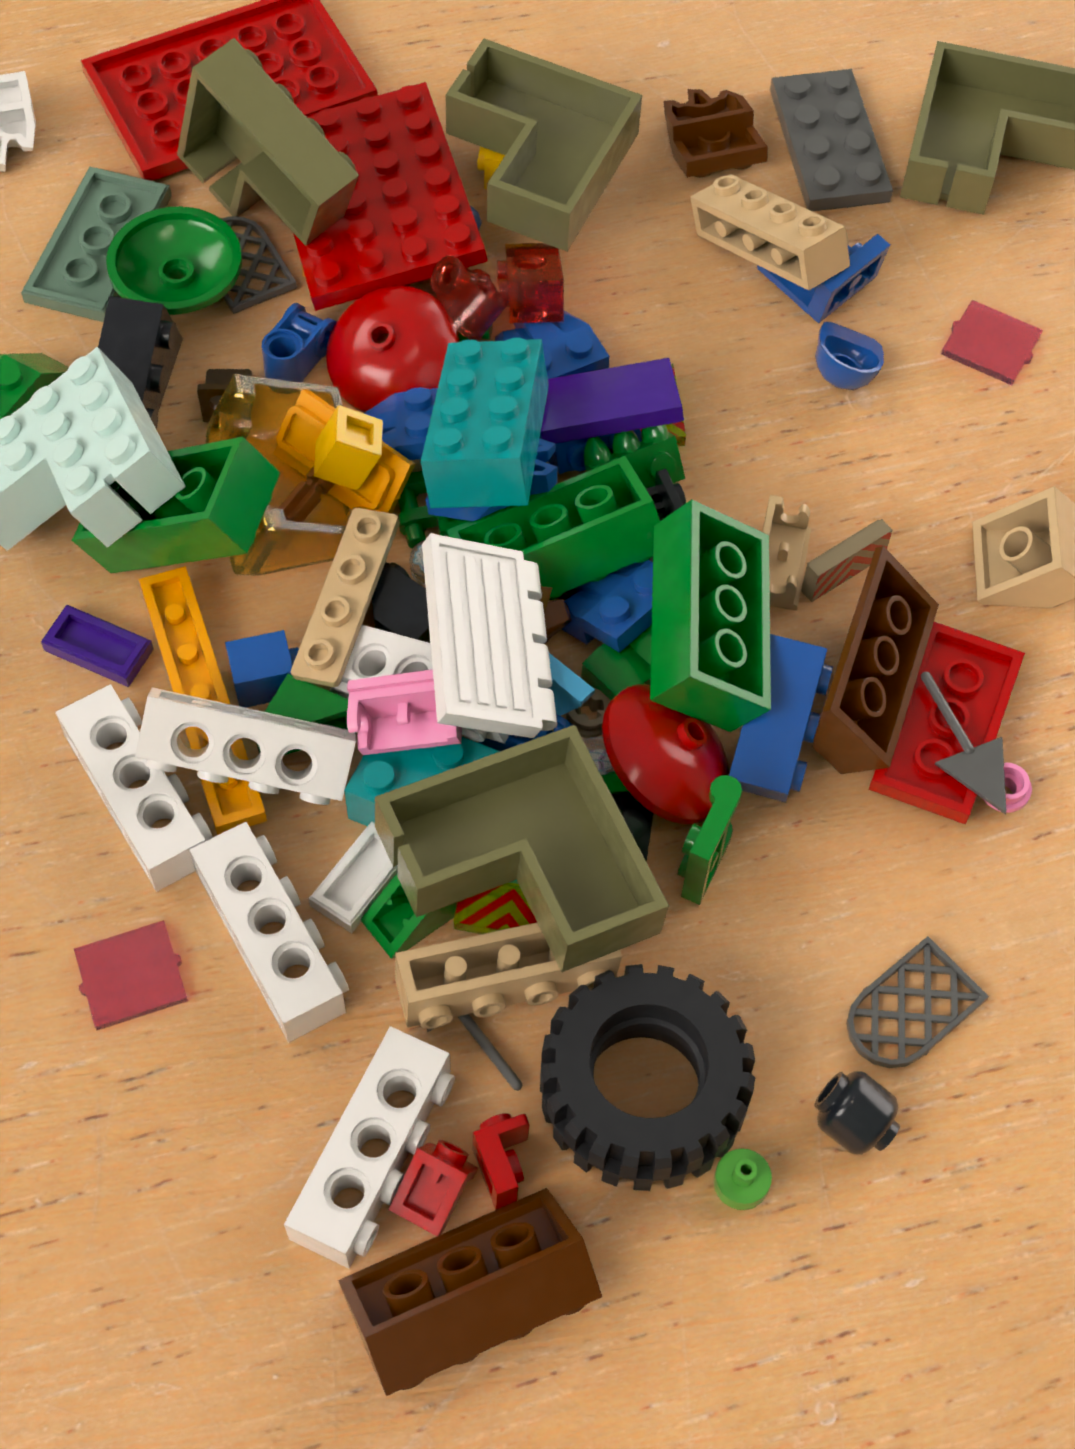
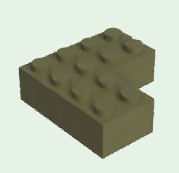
(985, 108)
(557, 135)
(283, 154)
(532, 819)

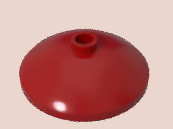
(406, 360)
(662, 755)

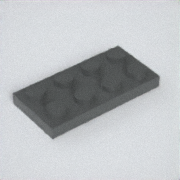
(830, 140)

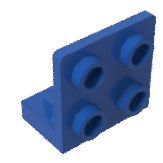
(832, 293)

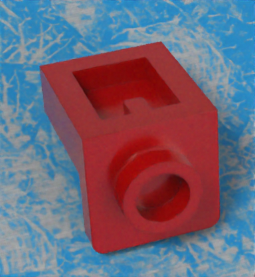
(500, 1167)
(433, 1185)

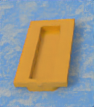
(297, 448)

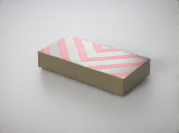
(844, 560)

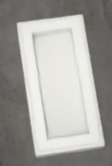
(355, 881)

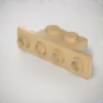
(345, 597)

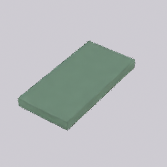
(73, 265)

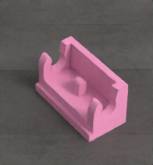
(397, 714)

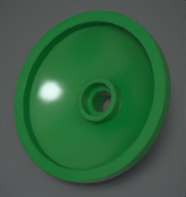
(175, 259)

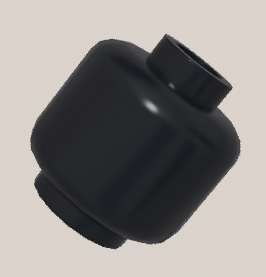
(857, 1112)

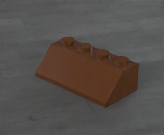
(876, 669)
(470, 1290)

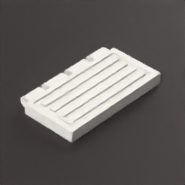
(487, 638)

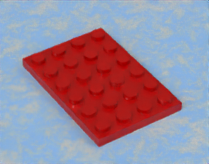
(149, 80)
(404, 204)

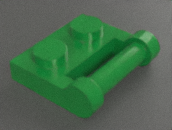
(708, 843)

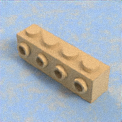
(771, 231)
(486, 975)

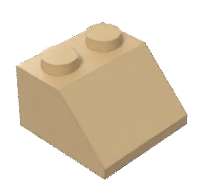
(1027, 552)

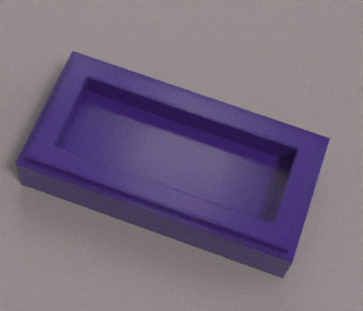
(97, 645)

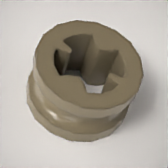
(586, 727)

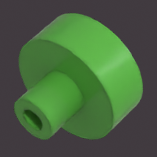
(742, 1190)

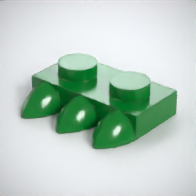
(654, 453)

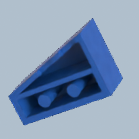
(771, 743)

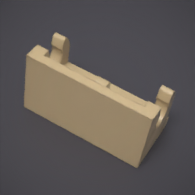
(787, 552)

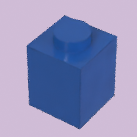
(259, 666)

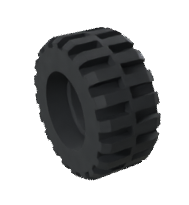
(661, 1010)

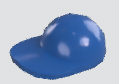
(847, 356)

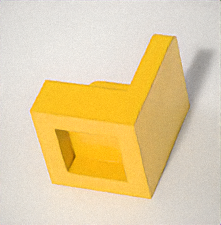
(348, 448)

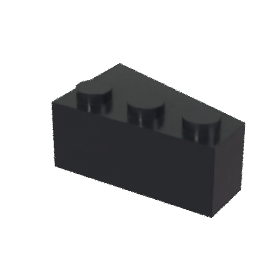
(142, 346)

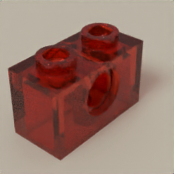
(532, 283)

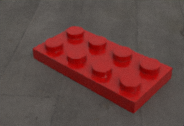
(977, 685)

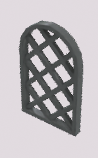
(277, 262)
(928, 1042)

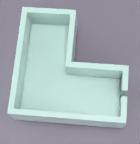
(76, 444)

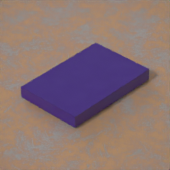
(611, 401)

